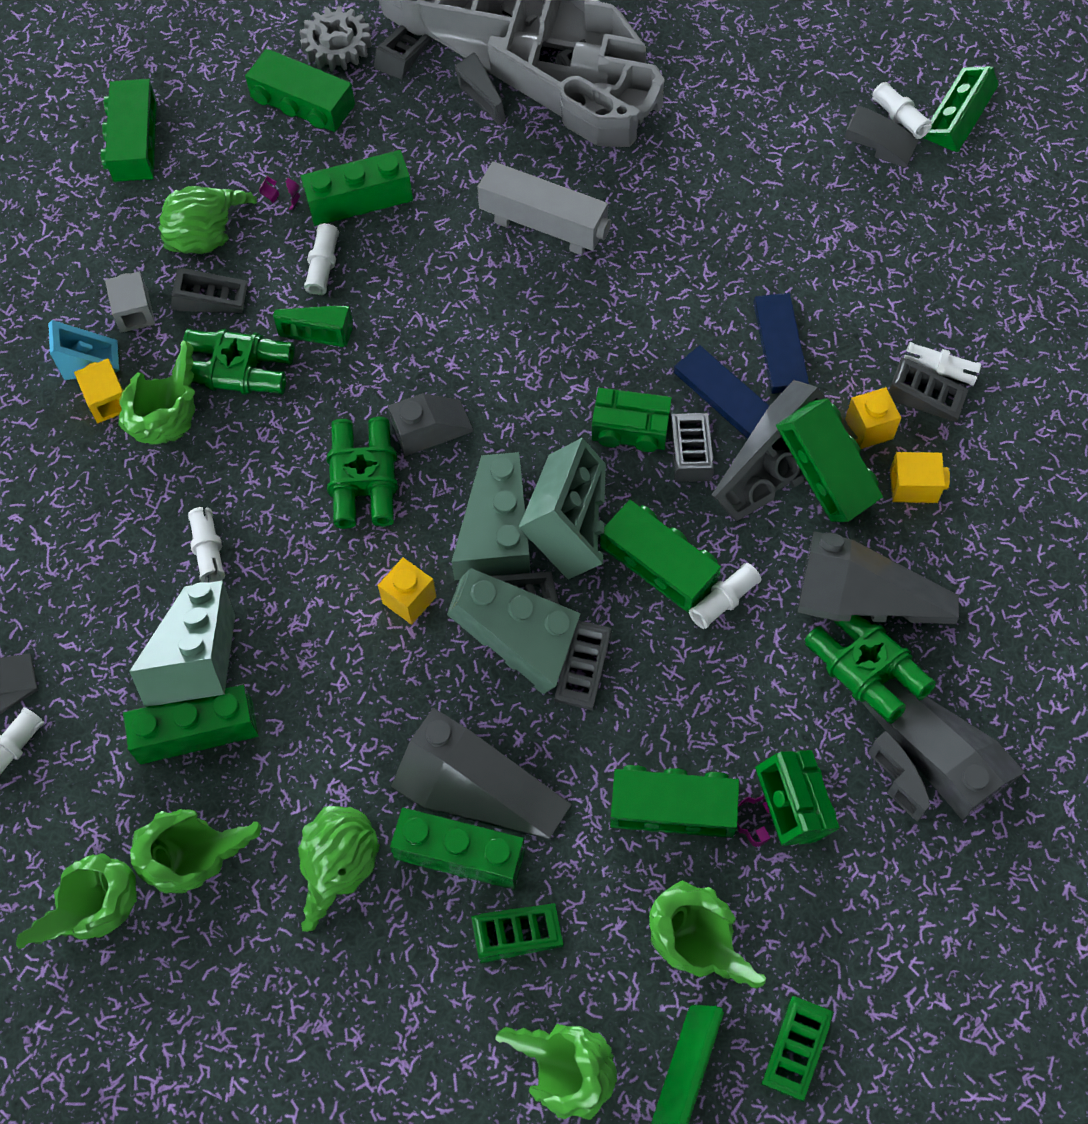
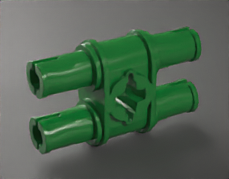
(236, 361)
(376, 481)
(870, 664)

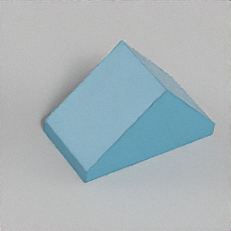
(76, 348)

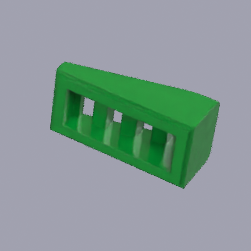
(315, 324)
(503, 950)
(812, 1012)

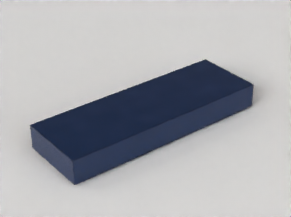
(780, 341)
(721, 390)

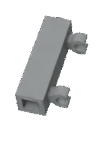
(543, 207)

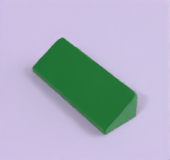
(962, 107)
(688, 1065)

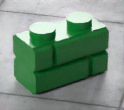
(631, 419)
(797, 797)

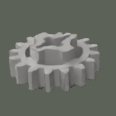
(335, 38)

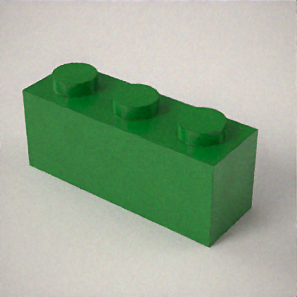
(300, 90)
(129, 130)
(357, 187)
(830, 460)
(660, 555)
(190, 725)
(674, 802)
(458, 848)

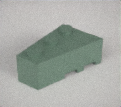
(566, 509)
(490, 528)
(515, 624)
(189, 648)

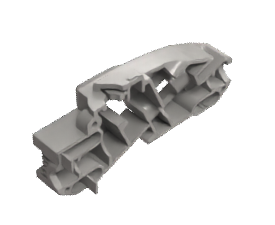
(597, 95)

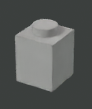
(130, 301)

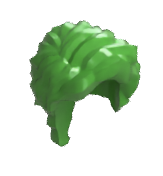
(197, 217)
(160, 408)
(183, 851)
(335, 858)
(89, 902)
(696, 932)
(573, 1068)

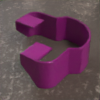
(272, 193)
(761, 832)

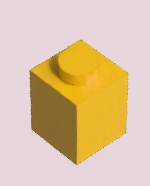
(100, 389)
(873, 417)
(918, 477)
(407, 590)

